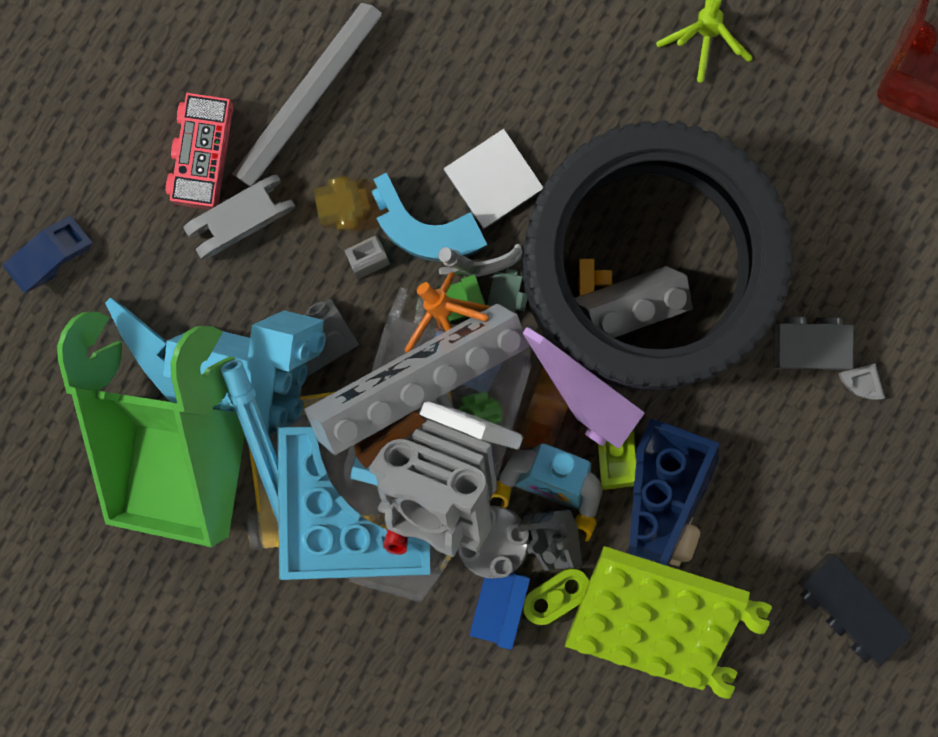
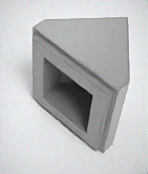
(367, 257)

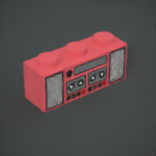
(200, 151)

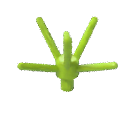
(708, 25)

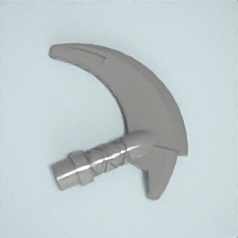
(463, 266)

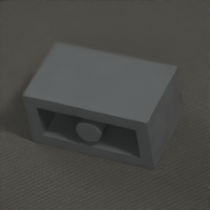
(813, 345)

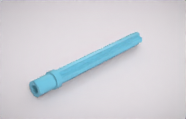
(243, 396)

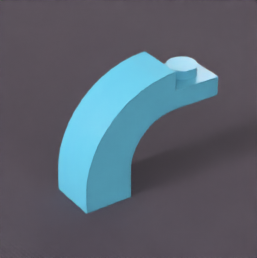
(423, 239)

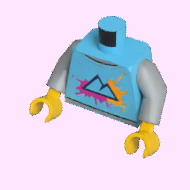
(554, 477)

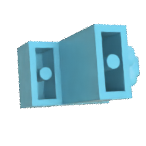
(273, 362)

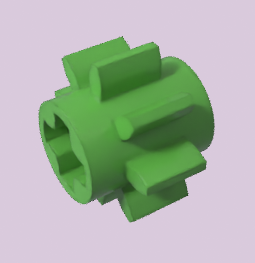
(482, 407)

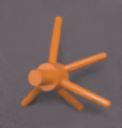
(441, 306)

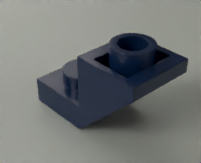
(44, 254)

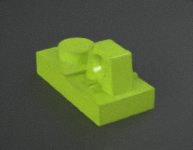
(618, 465)

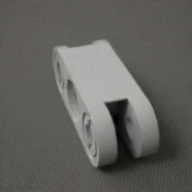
(238, 217)

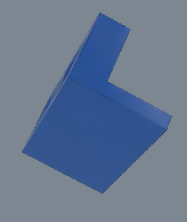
(500, 609)

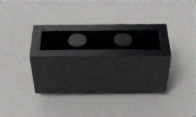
(852, 610)

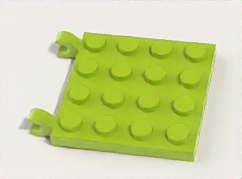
(662, 620)

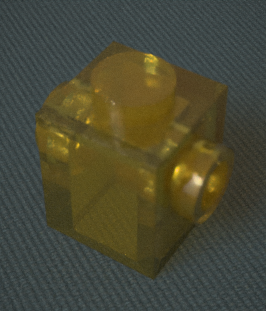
(341, 203)

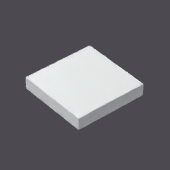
(493, 179)
(471, 425)

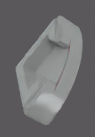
(863, 382)

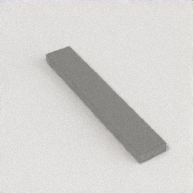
(307, 94)

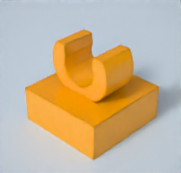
(589, 278)

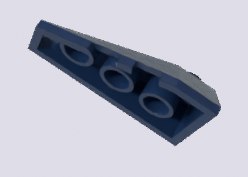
(668, 487)

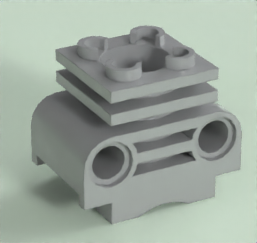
(437, 487)

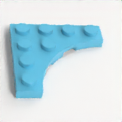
(321, 530)

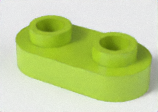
(557, 597)

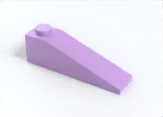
(590, 399)

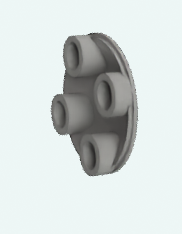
(503, 548)

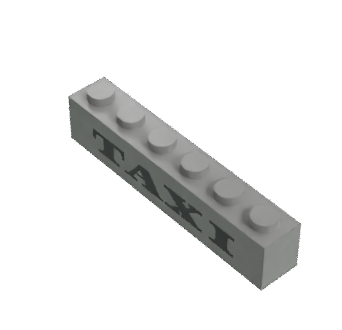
(416, 378)

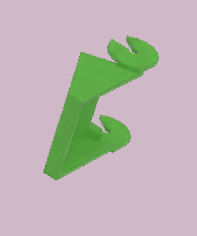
(153, 460)

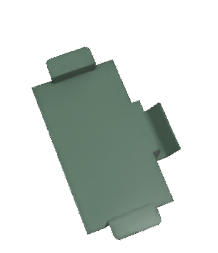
(506, 290)

